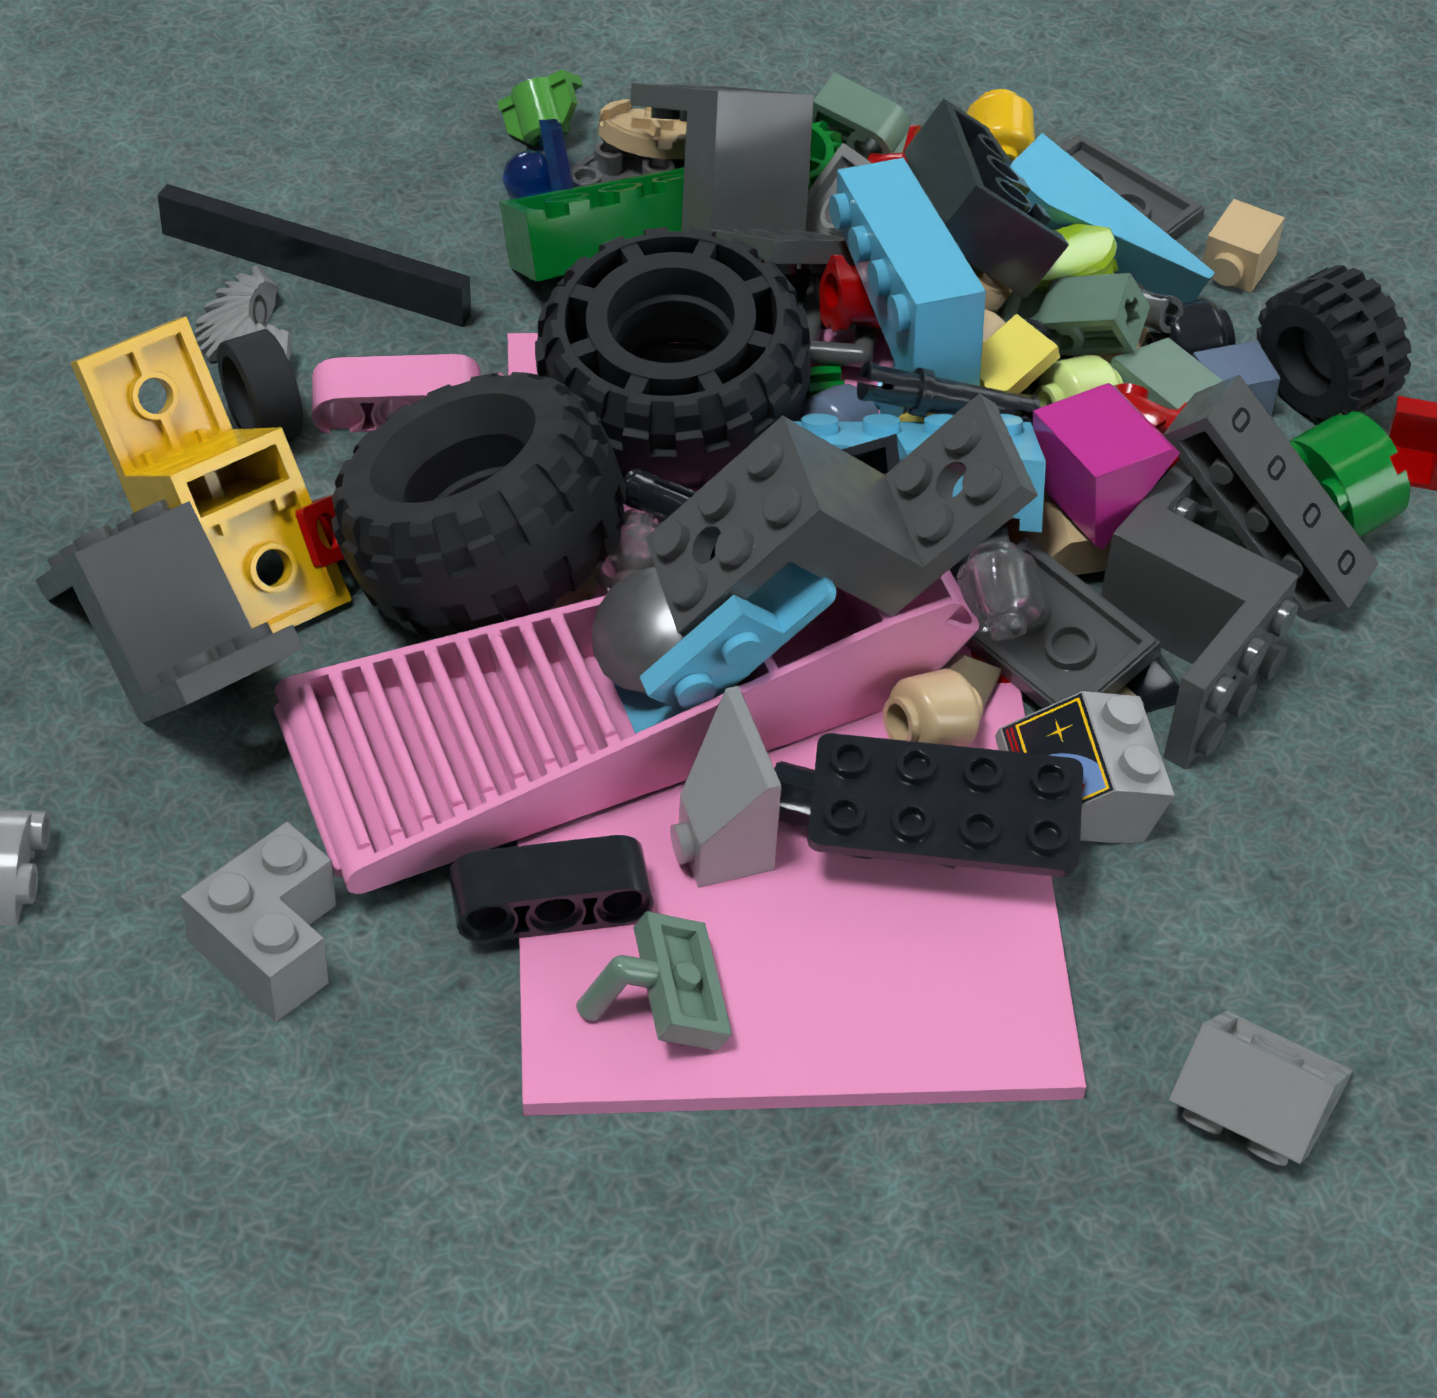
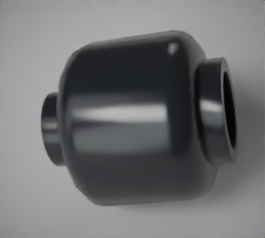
(1198, 329)

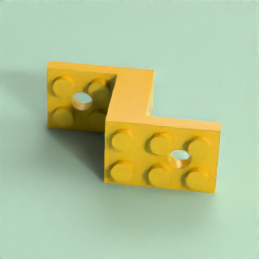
(235, 478)

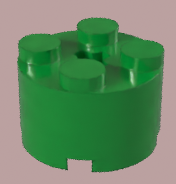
(1355, 470)

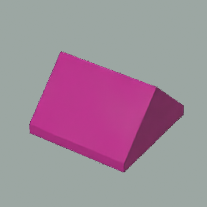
(1100, 458)

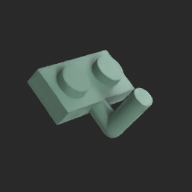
(679, 981)

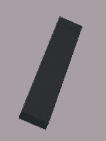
(315, 255)

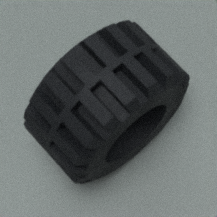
(1335, 343)

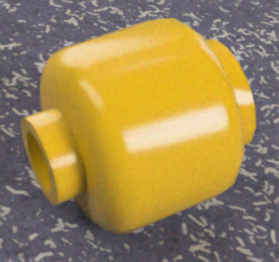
(1008, 119)

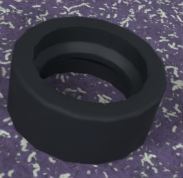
(260, 383)

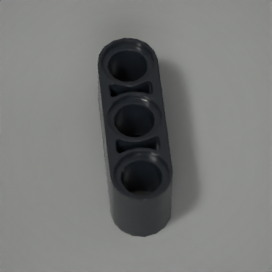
(550, 888)

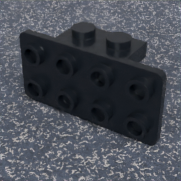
(946, 805)

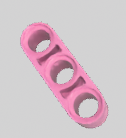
(366, 390)

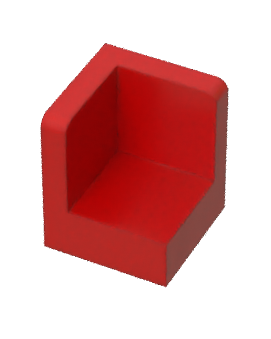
(1415, 438)

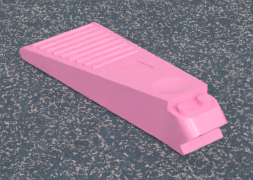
(523, 731)

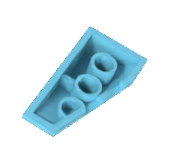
(1079, 197)

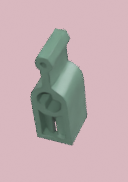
(861, 116)
(1086, 313)

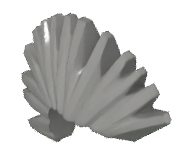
(238, 311)

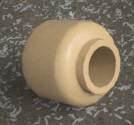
(934, 709)

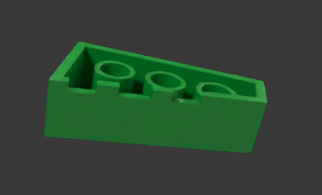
(559, 227)

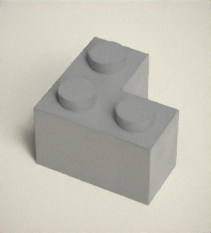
(257, 920)

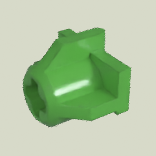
(540, 100)

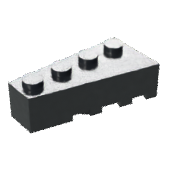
(983, 200)

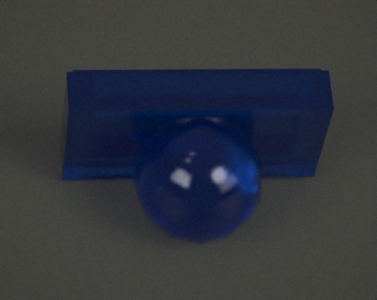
(541, 171)

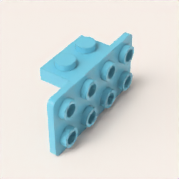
(728, 646)

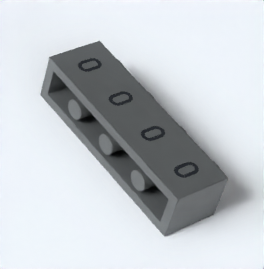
(1271, 496)

